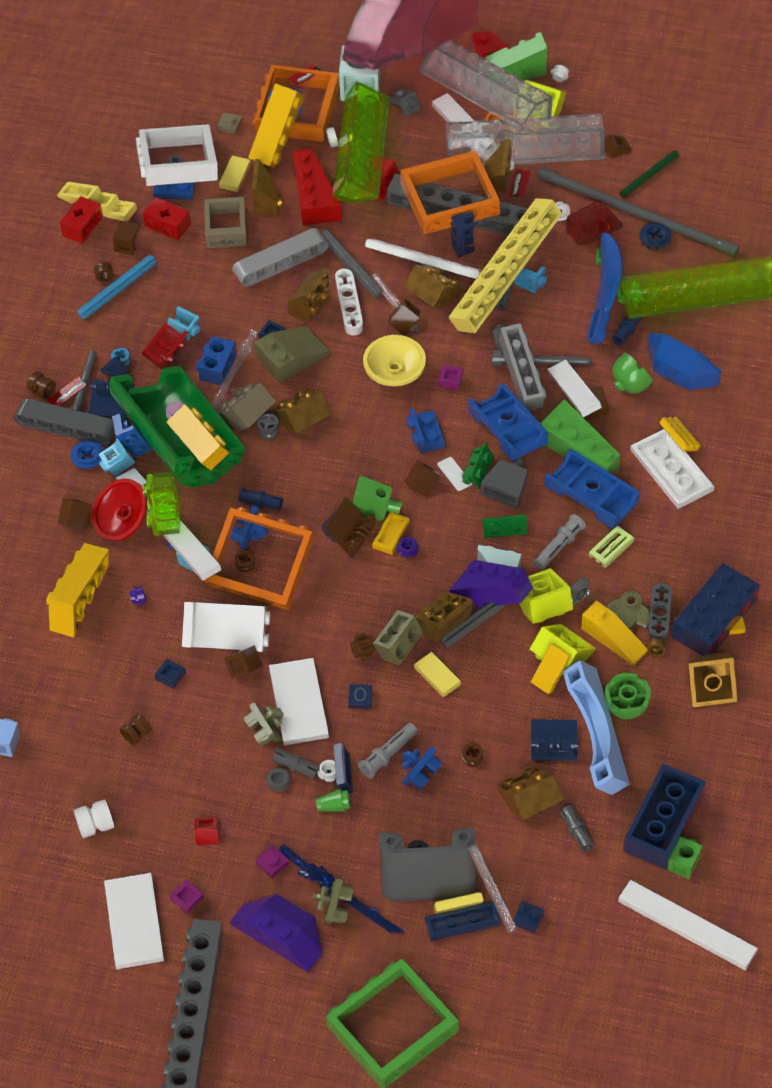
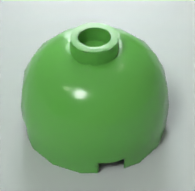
(629, 375)
(627, 696)

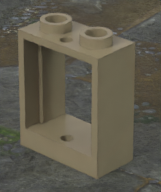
(235, 235)

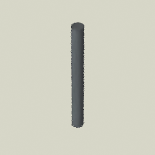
(85, 377)

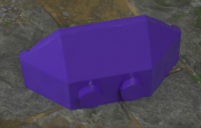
(281, 928)

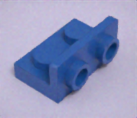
(174, 191)
(425, 430)
(130, 436)

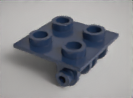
(101, 400)
(554, 740)

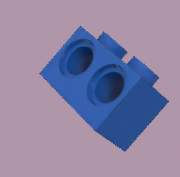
(216, 360)

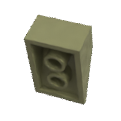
(289, 352)

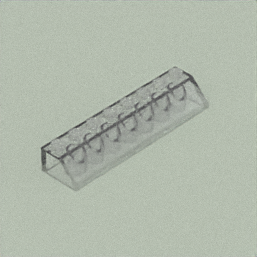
(487, 85)
(548, 141)

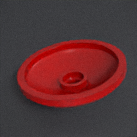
(119, 510)

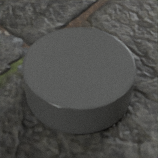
(278, 779)

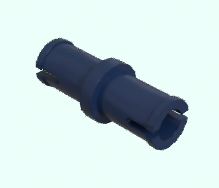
(626, 329)
(260, 499)

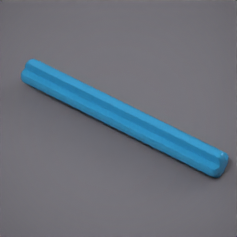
(116, 287)

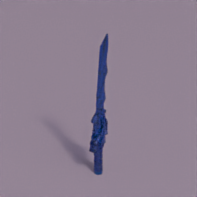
(325, 879)

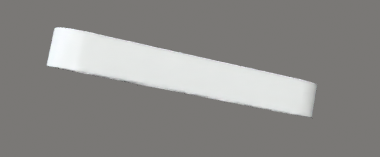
(351, 301)

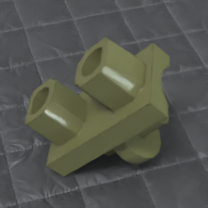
(266, 720)
(338, 891)

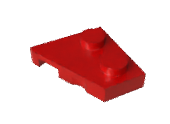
(487, 43)

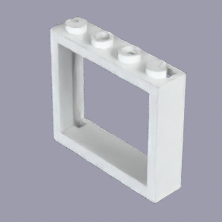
(177, 172)

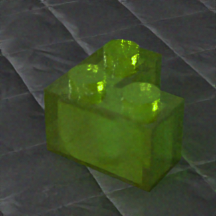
(162, 503)

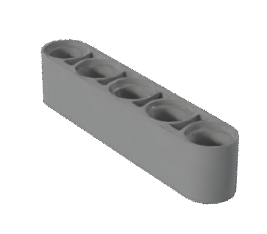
(280, 257)

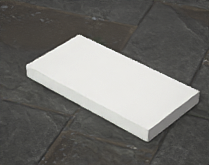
(672, 469)
(300, 700)
(133, 921)

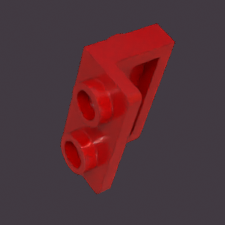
(162, 346)

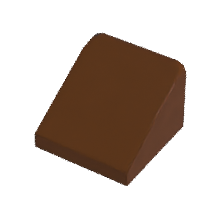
(616, 146)

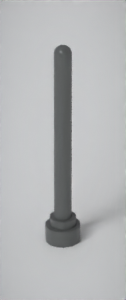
(498, 359)

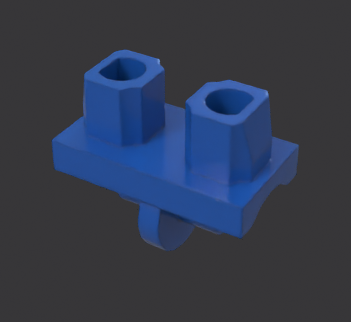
(248, 531)
(427, 761)

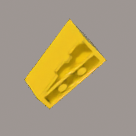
(198, 436)

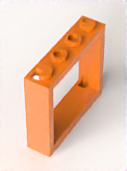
(323, 80)
(443, 169)
(281, 601)

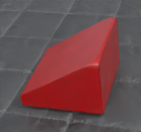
(206, 831)

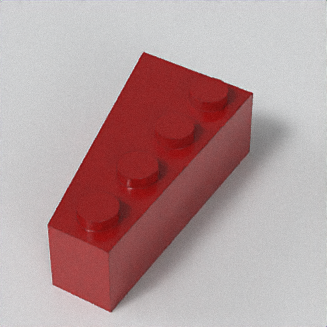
(314, 190)

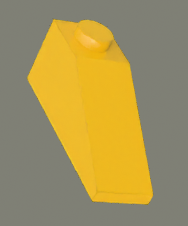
(612, 632)

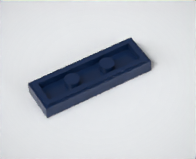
(462, 921)

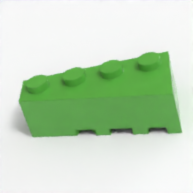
(570, 430)

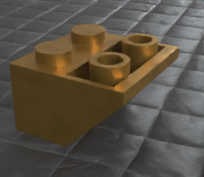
(433, 286)
(310, 295)
(302, 410)
(444, 615)
(530, 792)

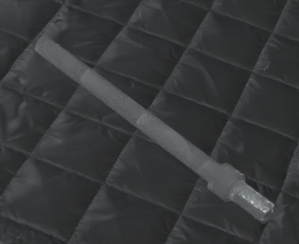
(244, 349)

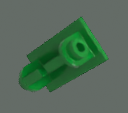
(481, 459)
(505, 526)

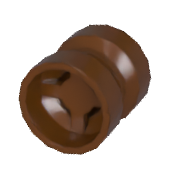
(41, 385)
(135, 729)

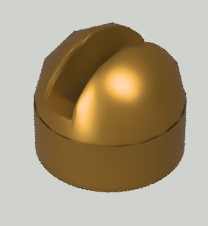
(656, 652)

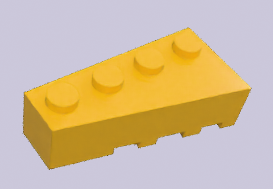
(276, 125)
(76, 588)

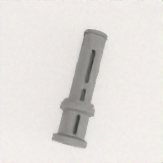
(565, 535)
(381, 756)

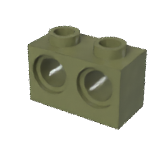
(398, 637)

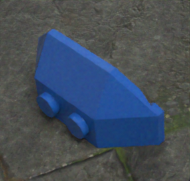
(681, 363)

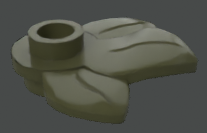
(630, 613)

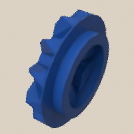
(86, 448)

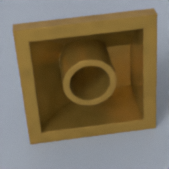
(498, 165)
(265, 192)
(712, 680)

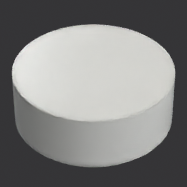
(332, 137)

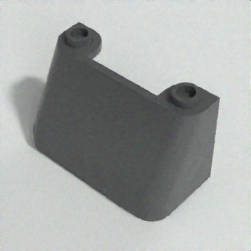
(427, 871)

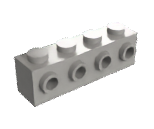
(521, 366)

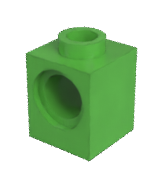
(682, 865)

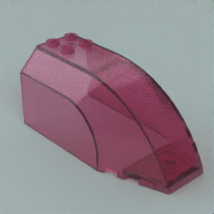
(404, 28)

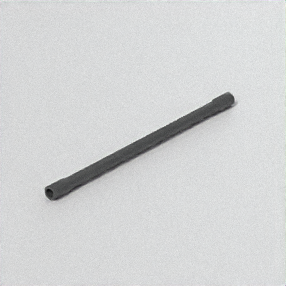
(720, 244)

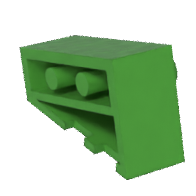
(524, 60)

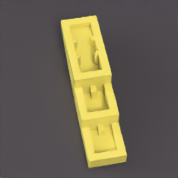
(110, 203)

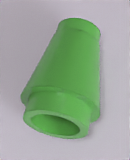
(334, 801)

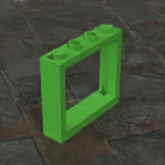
(413, 1054)

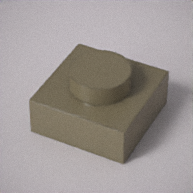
(229, 123)

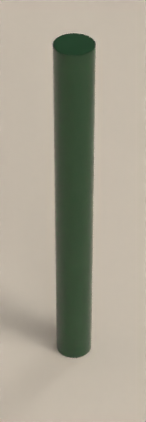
(648, 174)

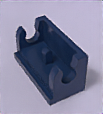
(462, 233)

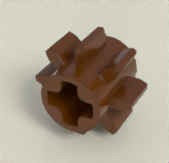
(363, 647)

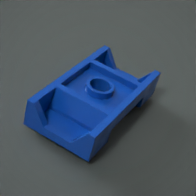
(518, 434)
(610, 500)

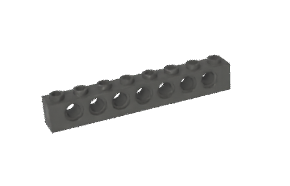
(440, 198)
(202, 933)

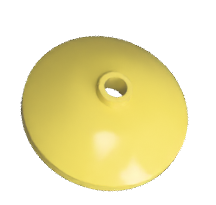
(394, 360)

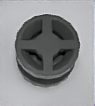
(264, 422)

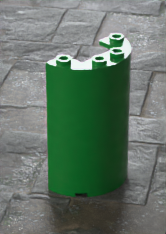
(147, 411)

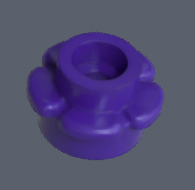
(408, 542)
(137, 595)

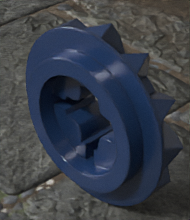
(650, 231)

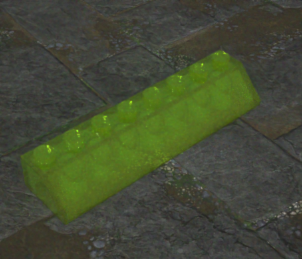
(361, 145)
(697, 286)

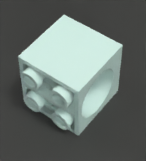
(351, 72)

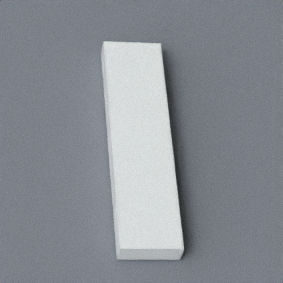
(574, 388)

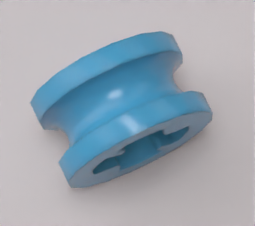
(119, 352)

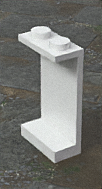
(225, 626)

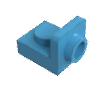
(530, 280)

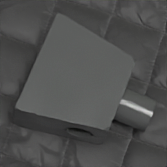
(506, 482)

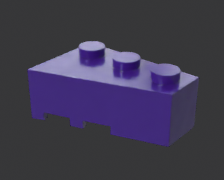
(492, 583)

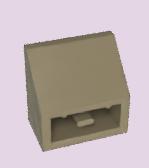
(246, 406)

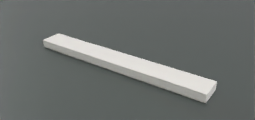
(184, 542)

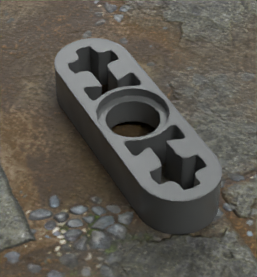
(656, 604)

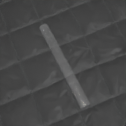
(391, 298)
(491, 887)

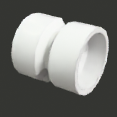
(95, 818)

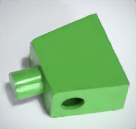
(374, 499)

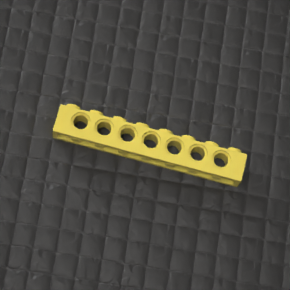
(505, 265)

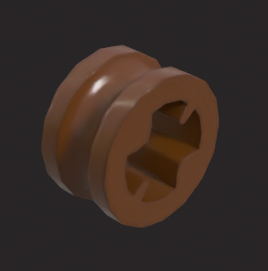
(103, 272)
(248, 566)
(468, 759)

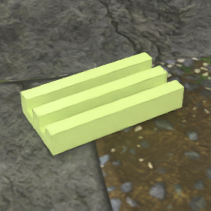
(613, 555)

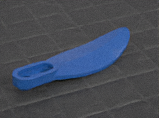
(609, 283)

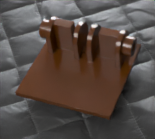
(349, 527)

